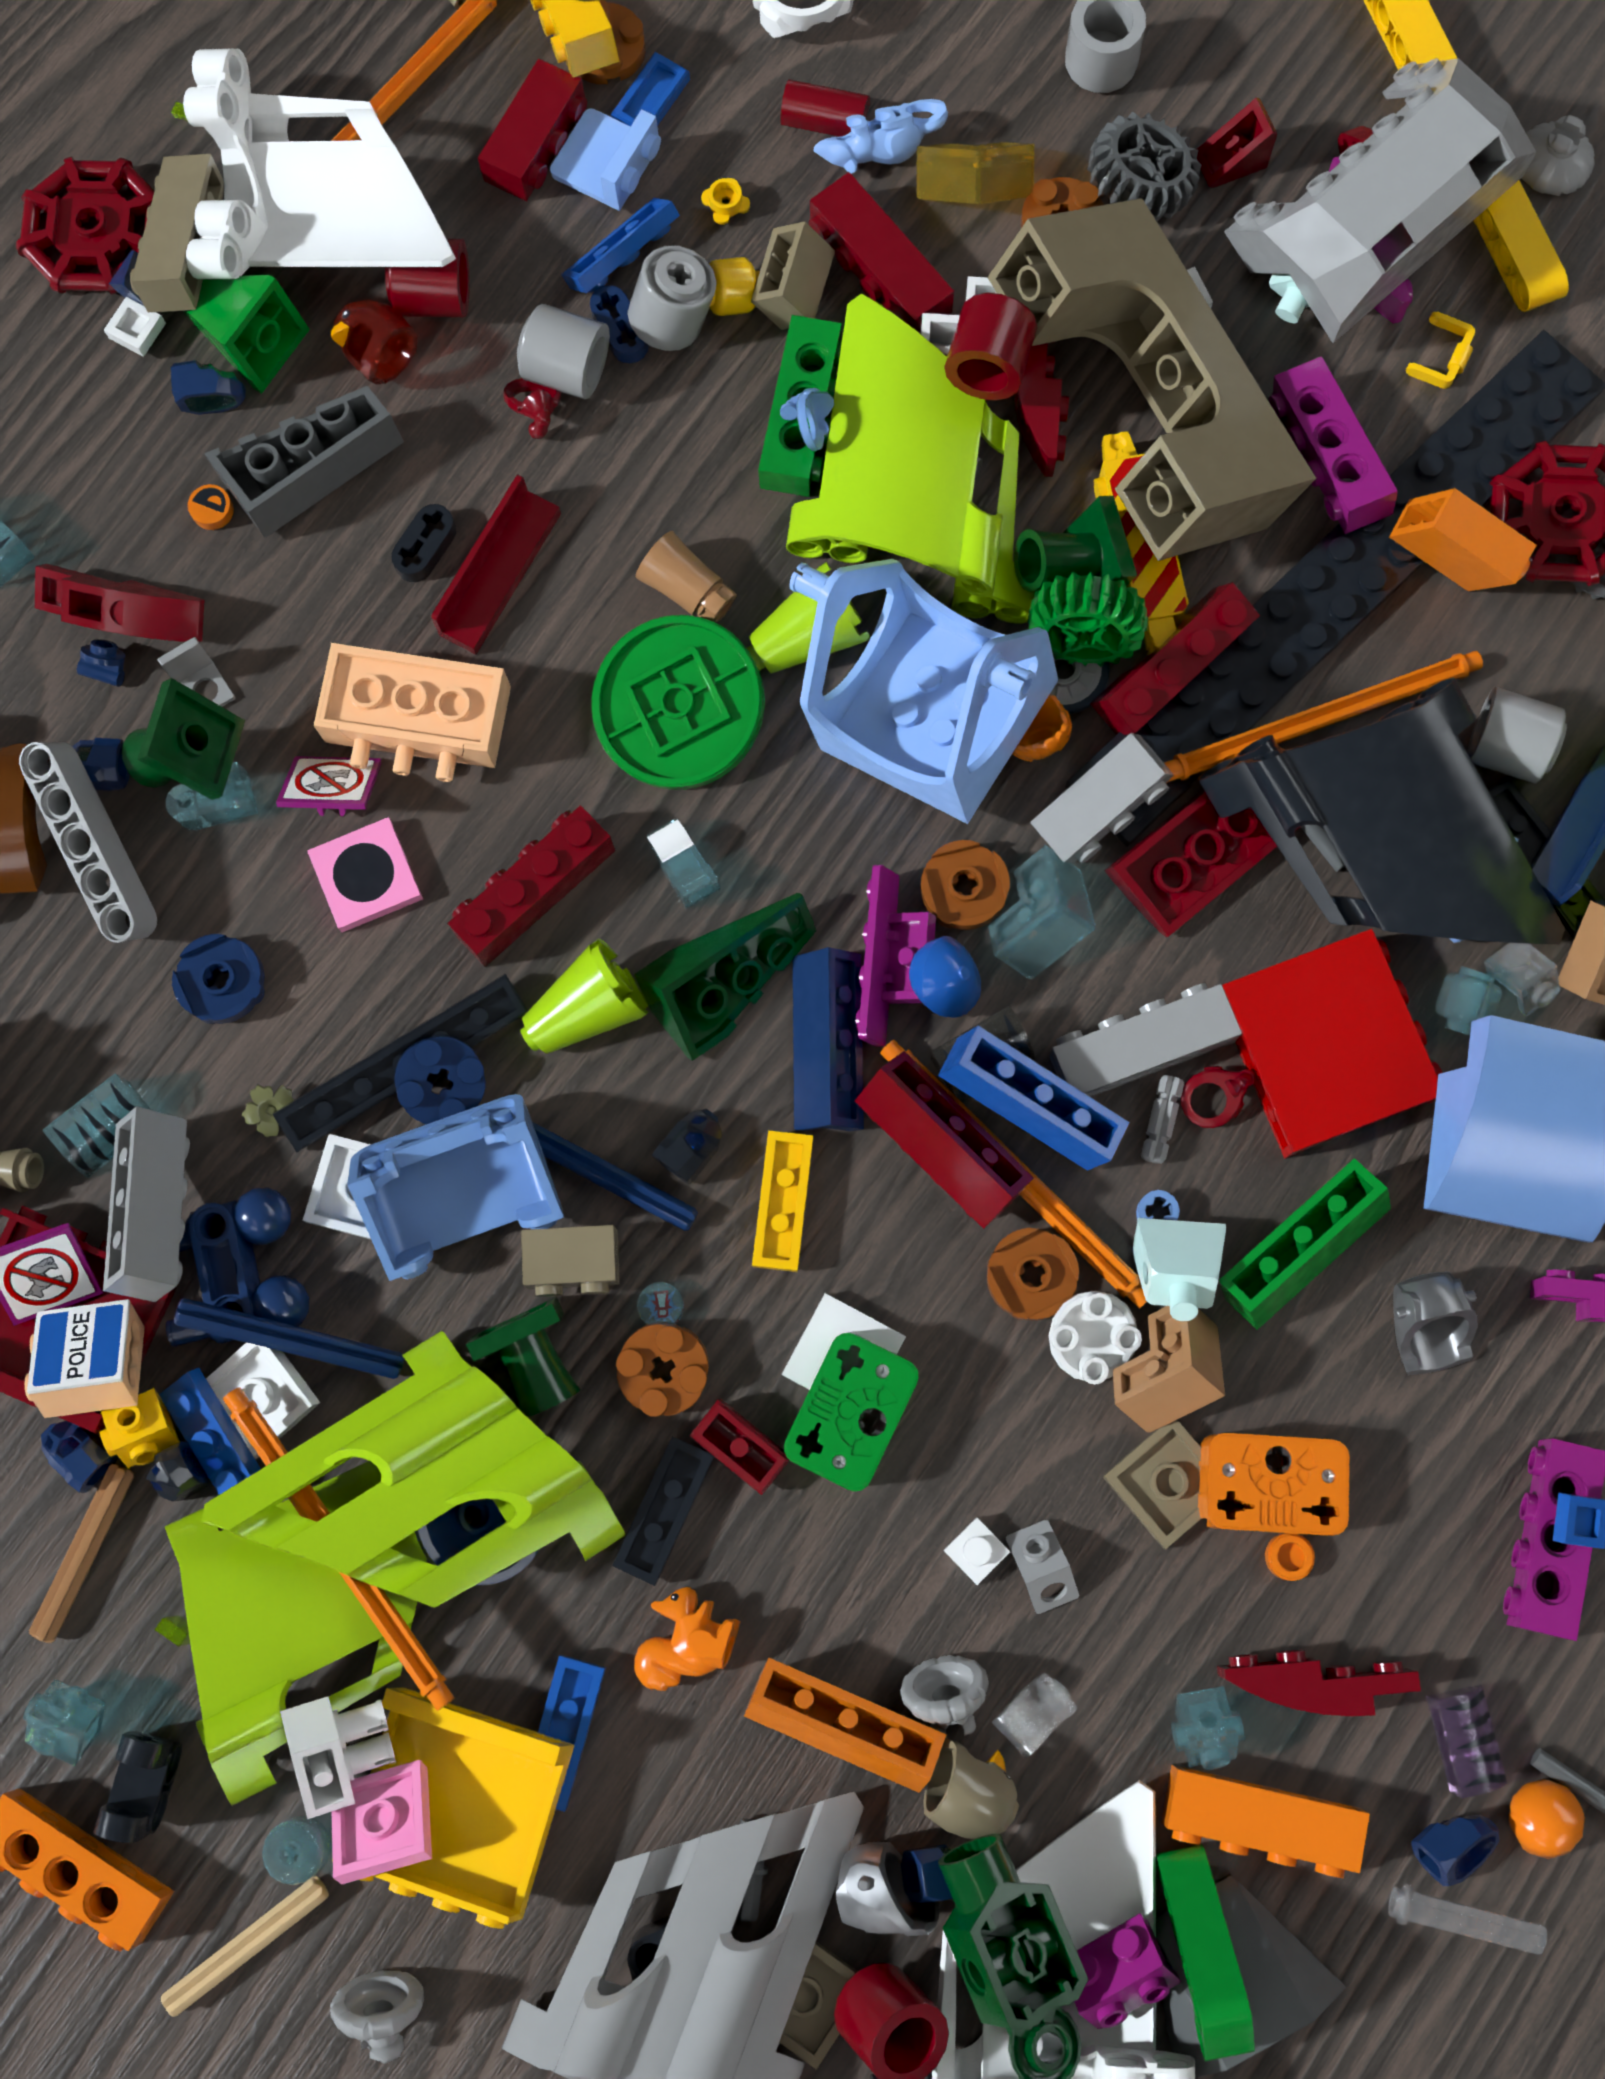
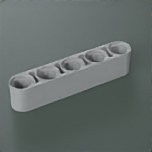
(70, 832)

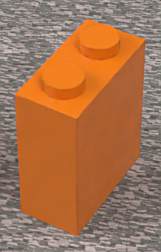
(1463, 540)

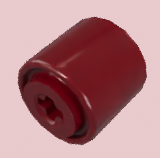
(431, 289)
(991, 346)
(891, 2023)

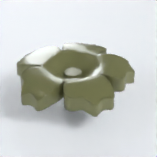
(264, 1106)

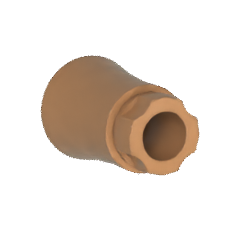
(685, 579)

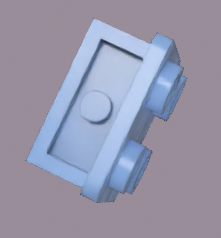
(607, 156)

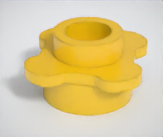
(721, 190)

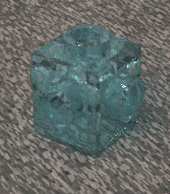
(63, 1721)
(1207, 1728)

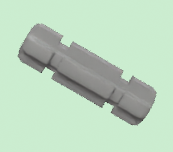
(1162, 1119)

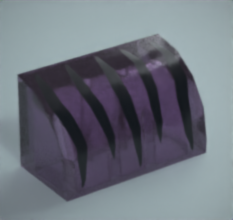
(1467, 1741)

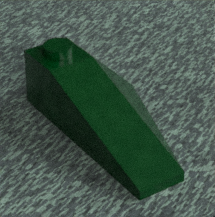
(712, 979)

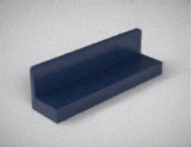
(1576, 838)
(827, 1040)

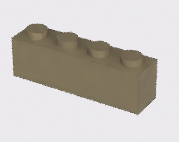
(161, 264)

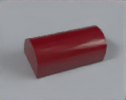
(821, 107)
(740, 1446)

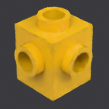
(138, 1430)

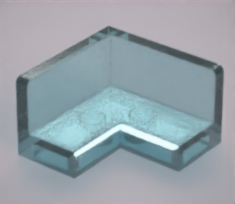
(1046, 919)

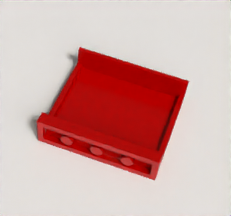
(1331, 1042)

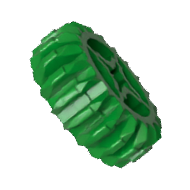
(1089, 618)

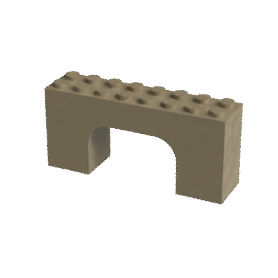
(1119, 281)

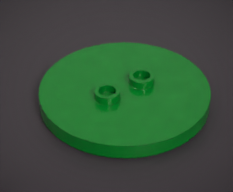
(678, 702)

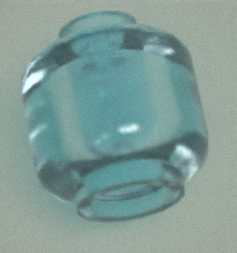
(1466, 998)
(312, 1847)

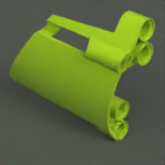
(907, 469)
(263, 1624)

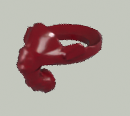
(536, 405)
(1232, 1082)

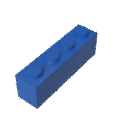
(1033, 1098)

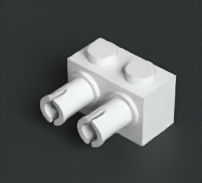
(320, 1751)

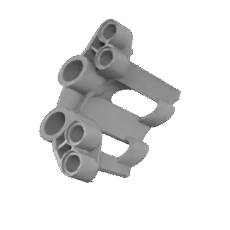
(705, 1998)

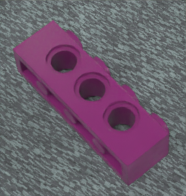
(1314, 389)
(1567, 1565)

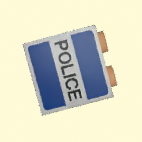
(85, 1359)

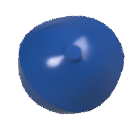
(945, 977)

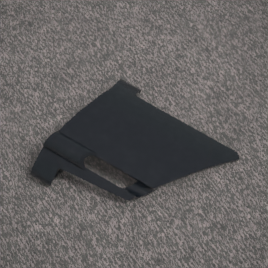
(1402, 819)

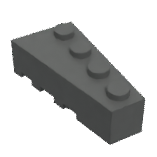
(305, 458)

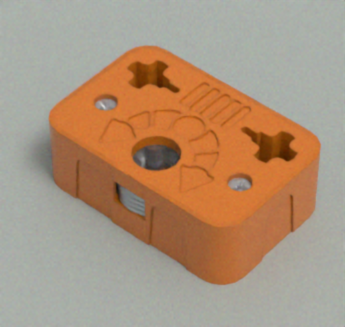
(1309, 1476)

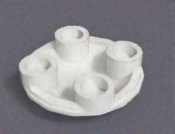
(1093, 1336)

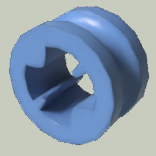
(1148, 1200)

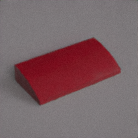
(1189, 861)

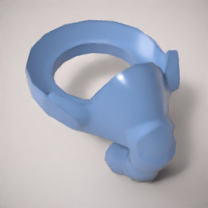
(814, 406)

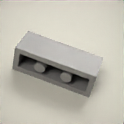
(1103, 800)

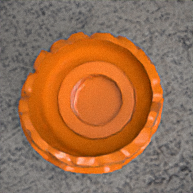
(1046, 733)

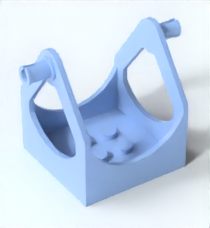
(932, 694)

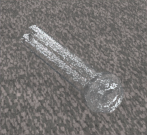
(1466, 1920)

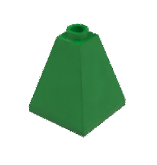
(249, 325)

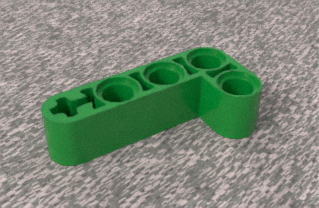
(1206, 1954)

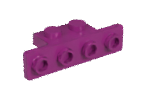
(889, 949)

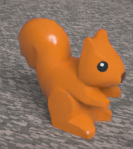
(695, 1646)

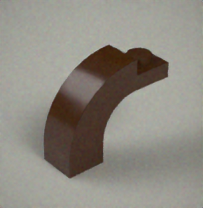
(20, 848)

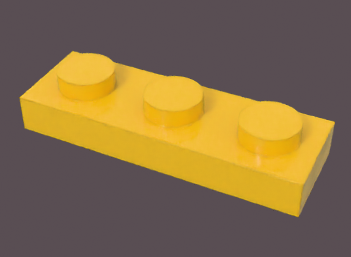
(782, 1201)

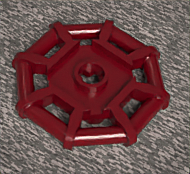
(66, 215)
(1542, 500)

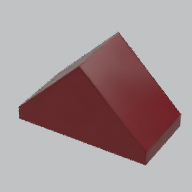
(1238, 146)

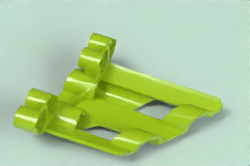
(437, 1445)

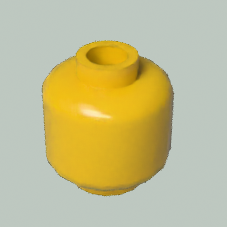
(734, 286)

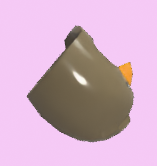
(970, 1794)

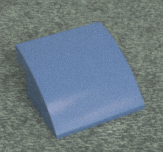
(1522, 1131)

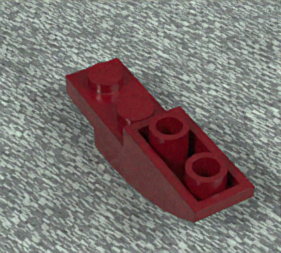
(1040, 410)
(118, 607)
(1300, 1684)

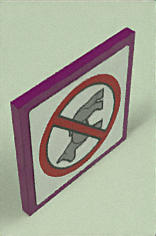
(328, 784)
(44, 1274)

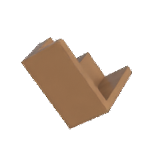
(1585, 964)
(1175, 1375)

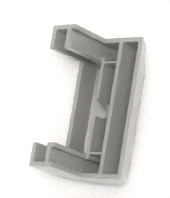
(1391, 195)

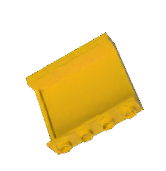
(487, 1803)

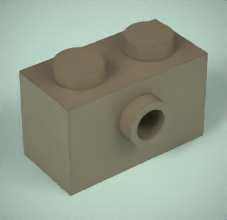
(792, 274)
(570, 1258)

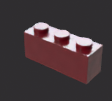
(532, 130)

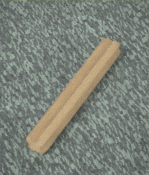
(244, 1946)

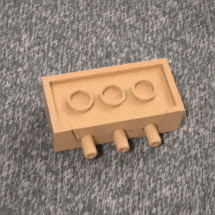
(412, 708)

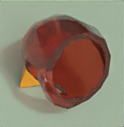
(375, 339)

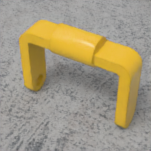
(1459, 357)

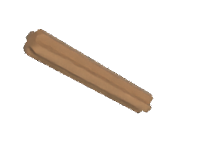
(81, 1553)

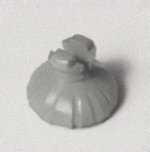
(1561, 158)
(946, 1692)
(377, 2010)

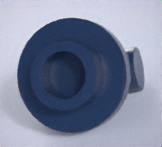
(102, 662)

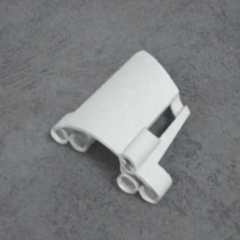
(301, 198)
(1100, 1878)

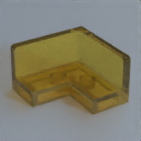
(975, 172)

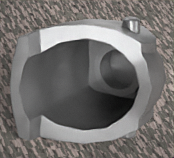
(1433, 1322)
(873, 1893)

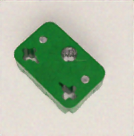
(848, 1451)

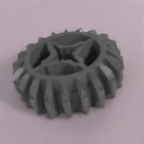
(1149, 158)

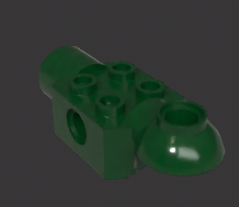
(1014, 1956)

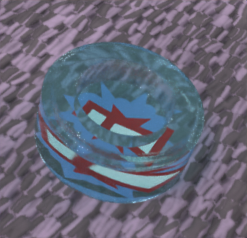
(660, 1304)

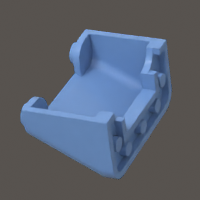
(452, 1183)

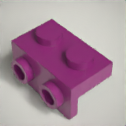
(1123, 1973)

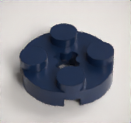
(195, 969)
(429, 1057)

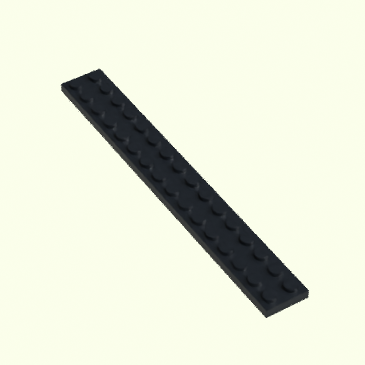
(1357, 571)

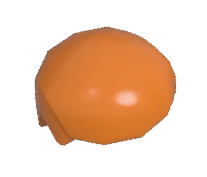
(1546, 1818)

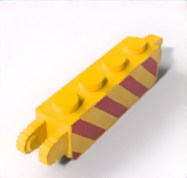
(1156, 580)

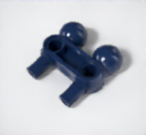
(229, 1265)

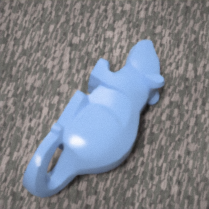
(887, 138)

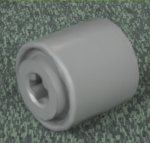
(1104, 43)
(671, 298)
(563, 350)
(1517, 735)

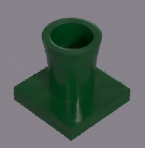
(1088, 545)
(184, 742)
(529, 1357)

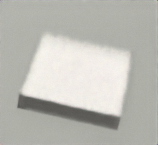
(1221, 1858)

